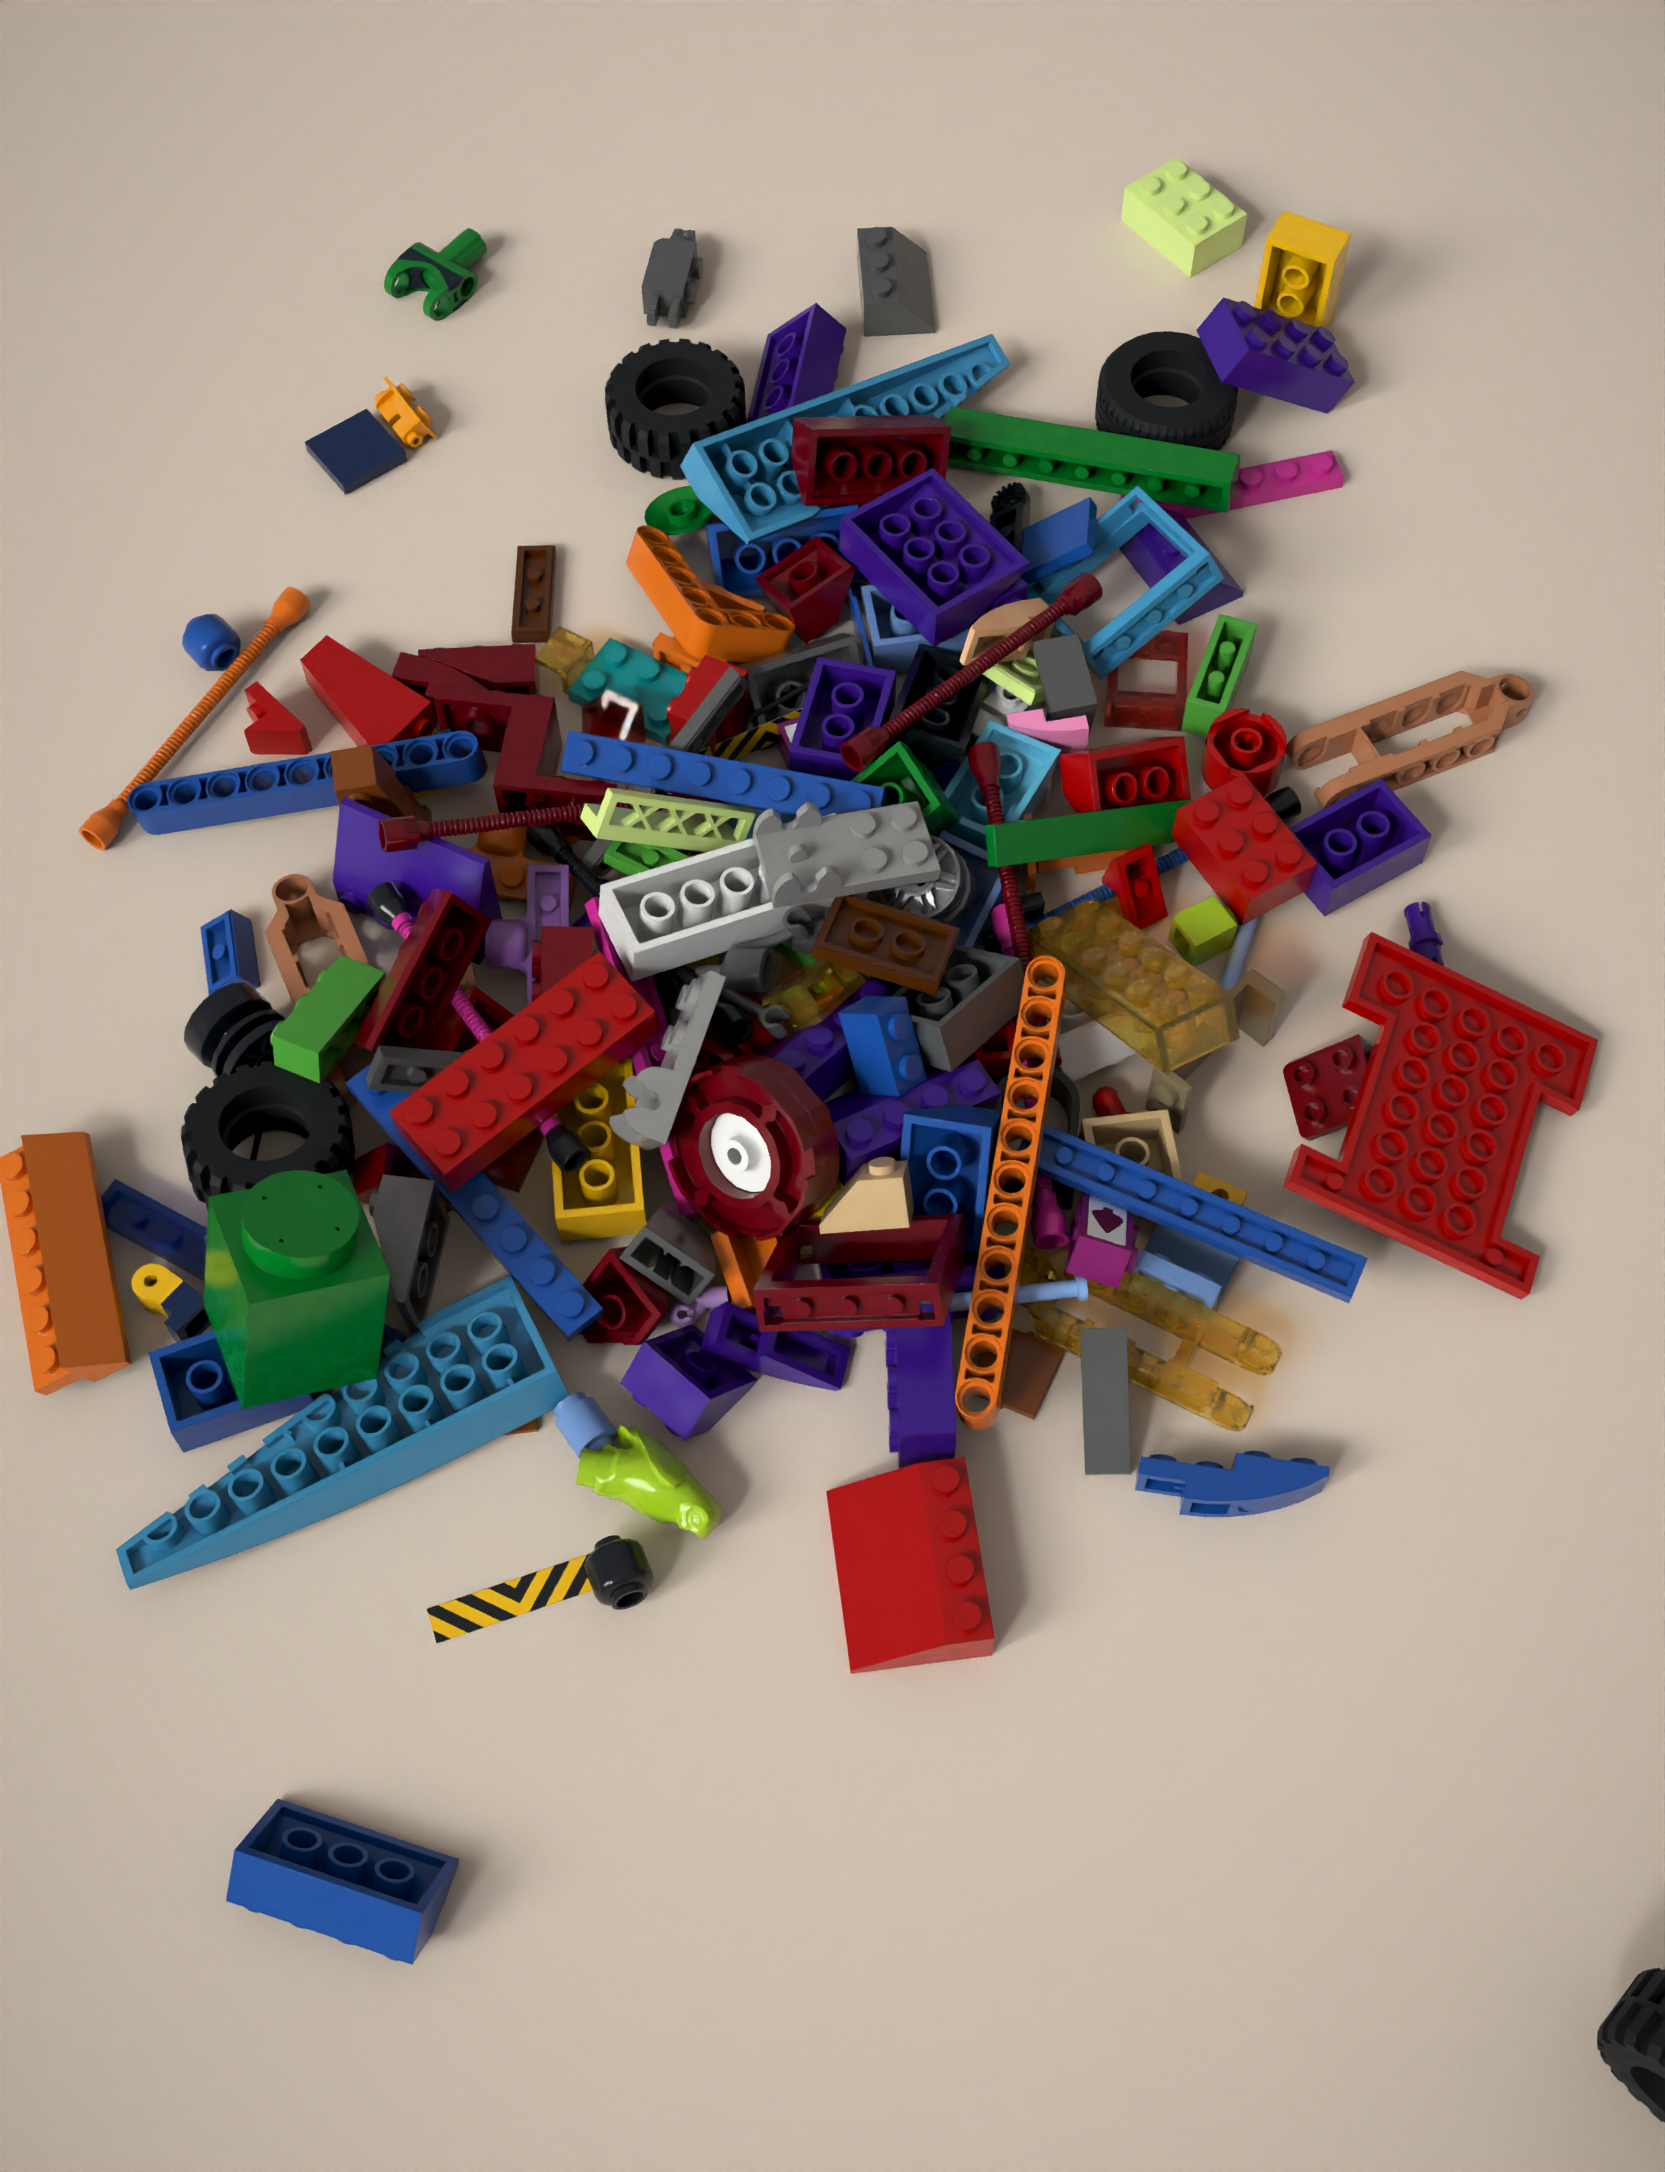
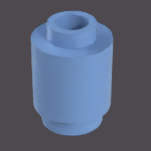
(583, 1423)

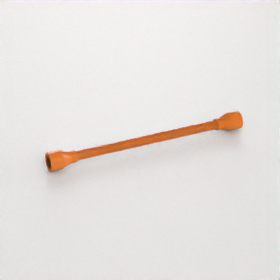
(105, 823)

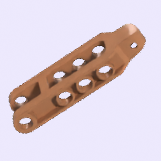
(1478, 697)
(302, 918)

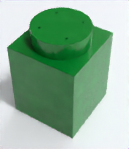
(294, 1286)

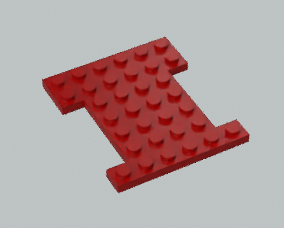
(1444, 1112)

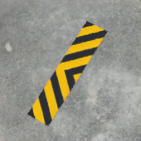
(750, 740)
(509, 1599)

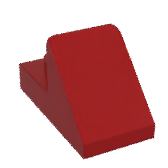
(274, 727)
(1137, 886)

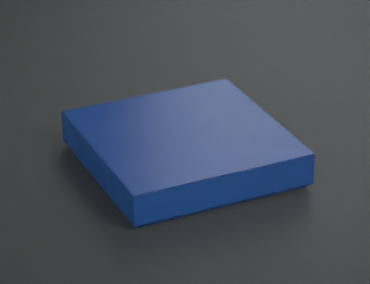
(1059, 540)

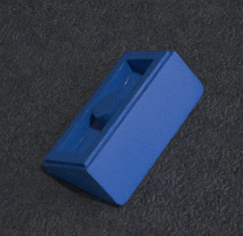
(229, 951)

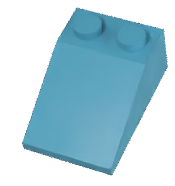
(1022, 780)

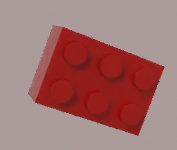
(1243, 849)

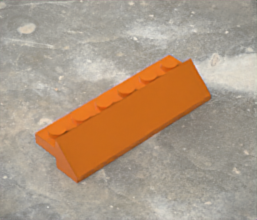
(62, 1261)

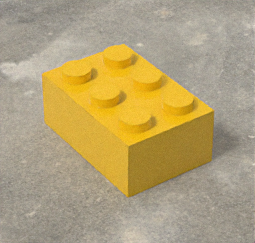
(1302, 269)

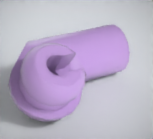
(710, 1297)

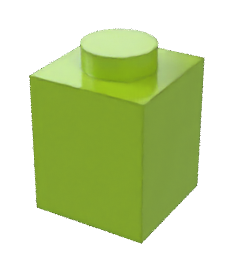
(1203, 931)

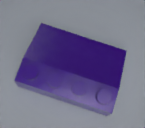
(930, 555)
(434, 865)

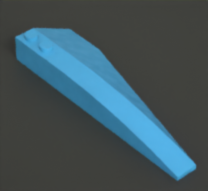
(749, 469)
(435, 1397)

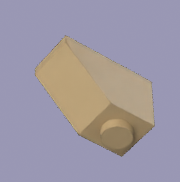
(872, 1199)

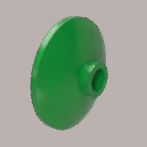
(677, 511)

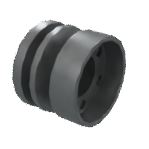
(942, 899)

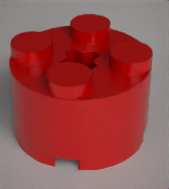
(1244, 745)

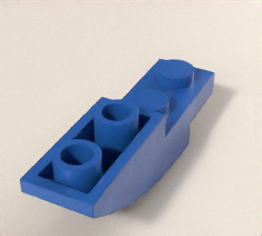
(1249, 1488)

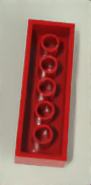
(524, 1071)

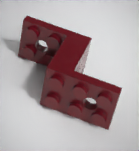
(530, 748)

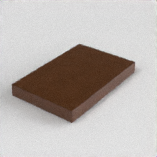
(886, 943)

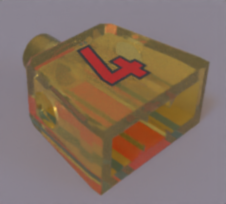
(804, 1004)

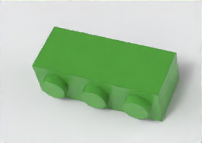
(1219, 673)
(326, 1019)

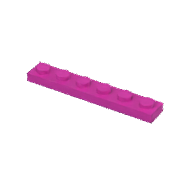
(1276, 482)

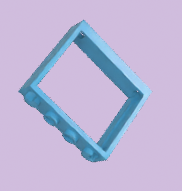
(1155, 607)

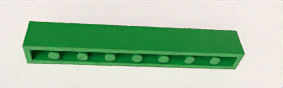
(1092, 459)

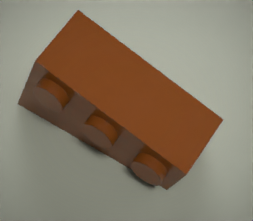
(369, 780)

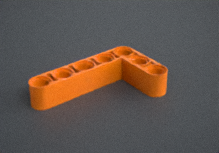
(692, 611)

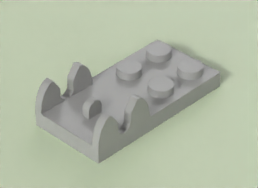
(843, 852)
(661, 1088)

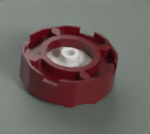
(753, 1147)

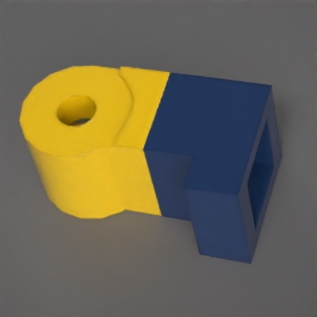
(169, 1295)

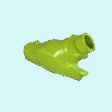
(649, 1481)

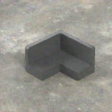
(1065, 678)

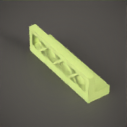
(670, 830)

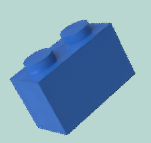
(883, 1045)

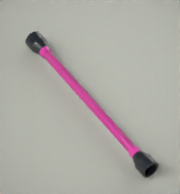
(563, 1144)

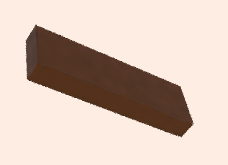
(534, 594)

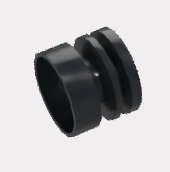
(232, 1029)

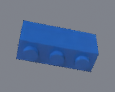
(951, 1162)

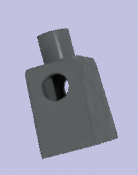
(673, 1254)

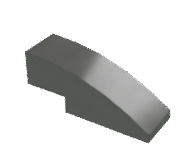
(1105, 1401)

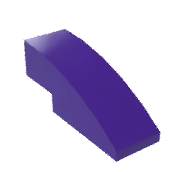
(787, 1355)

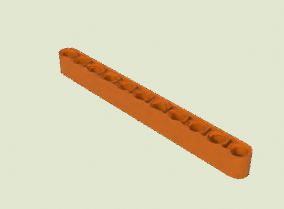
(1011, 1207)

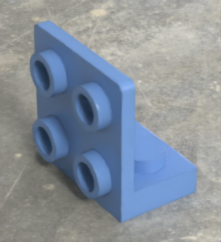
(1186, 1266)

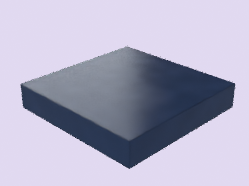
(356, 451)

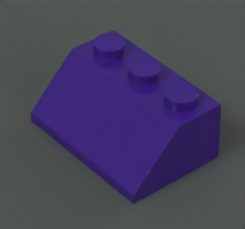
(1156, 557)

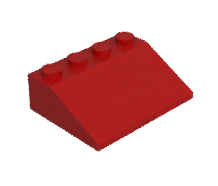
(910, 1568)

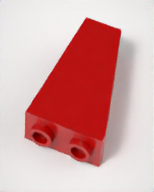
(365, 698)

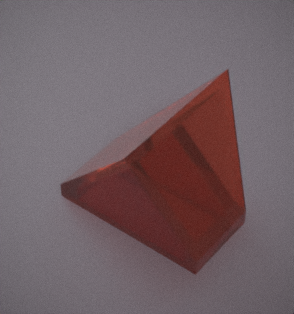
(614, 717)

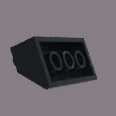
(947, 728)

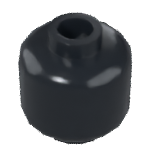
(619, 1572)

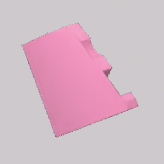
(1065, 734)

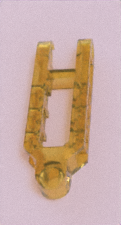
(1171, 1312)

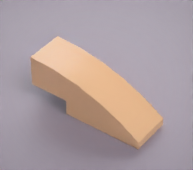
(1001, 623)

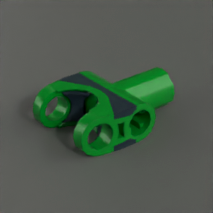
(439, 273)

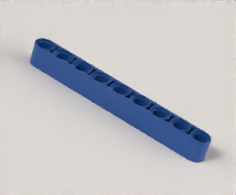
(296, 784)

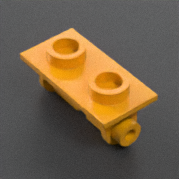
(414, 422)

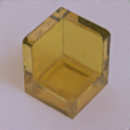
(566, 655)

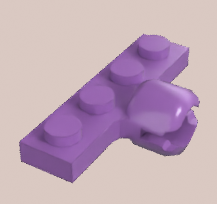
(510, 940)

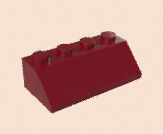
(864, 456)
(424, 974)

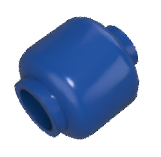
(211, 642)

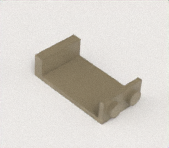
(1257, 1013)

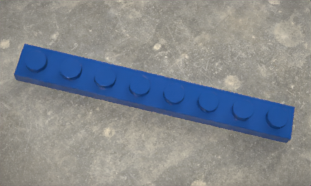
(713, 777)
(1199, 1214)
(497, 1227)

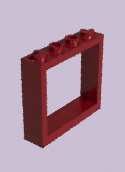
(862, 1301)

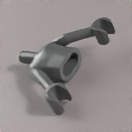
(752, 967)

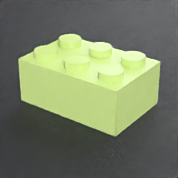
(1183, 217)

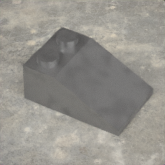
(412, 1238)

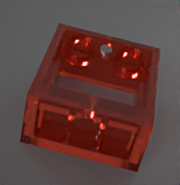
(1162, 709)

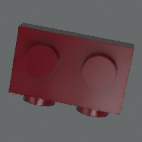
(1327, 1086)

